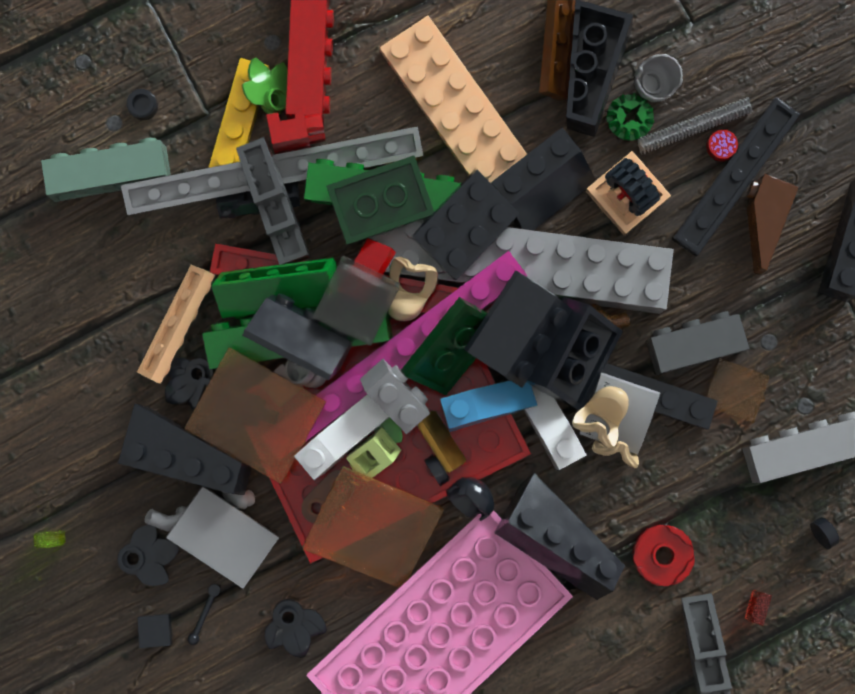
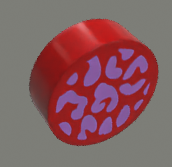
(722, 145)

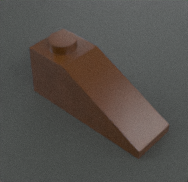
(767, 215)

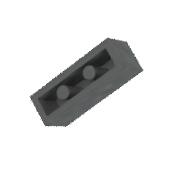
(697, 342)

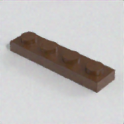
(557, 49)

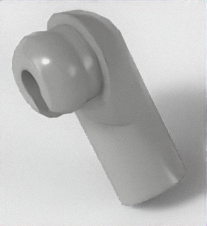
(240, 501)
(162, 520)

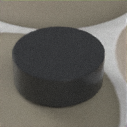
(142, 104)
(437, 469)
(824, 533)

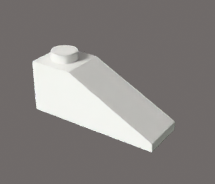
(554, 431)
(341, 437)

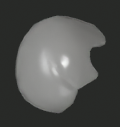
(658, 77)

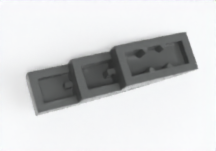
(272, 201)
(705, 645)

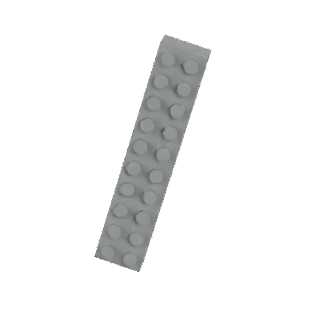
(565, 265)

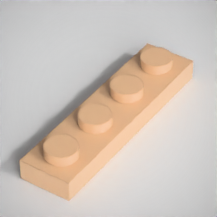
(176, 323)

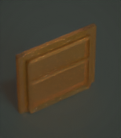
(255, 415)
(372, 527)

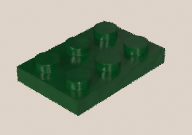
(380, 200)
(442, 356)

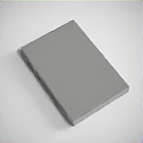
(222, 537)

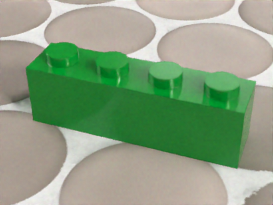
(244, 290)

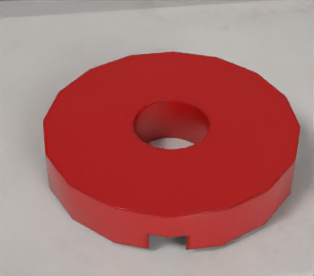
(645, 555)

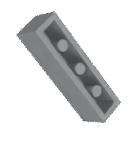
(801, 450)

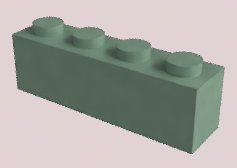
(104, 170)

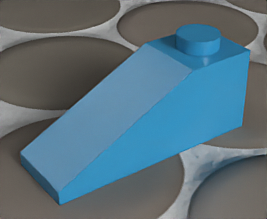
(486, 404)

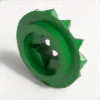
(633, 129)

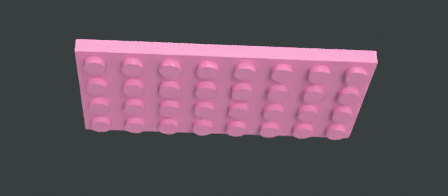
(447, 620)

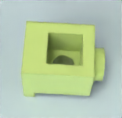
(374, 454)

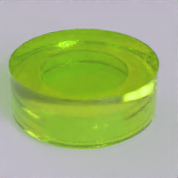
(49, 539)

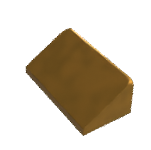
(441, 442)

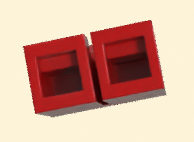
(296, 132)

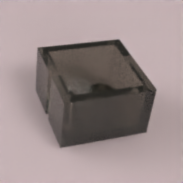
(357, 300)

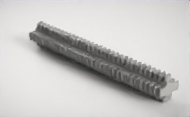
(692, 125)

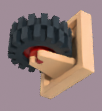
(628, 193)

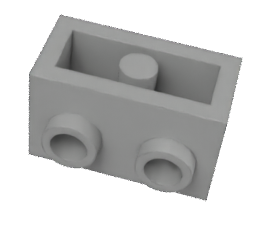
(395, 396)

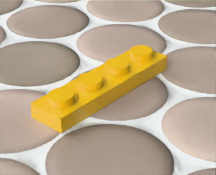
(236, 121)

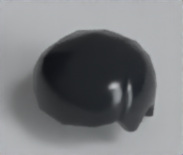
(471, 497)

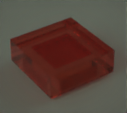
(758, 607)

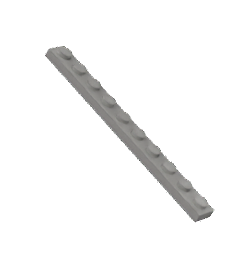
(292, 166)

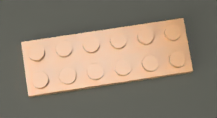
(452, 100)

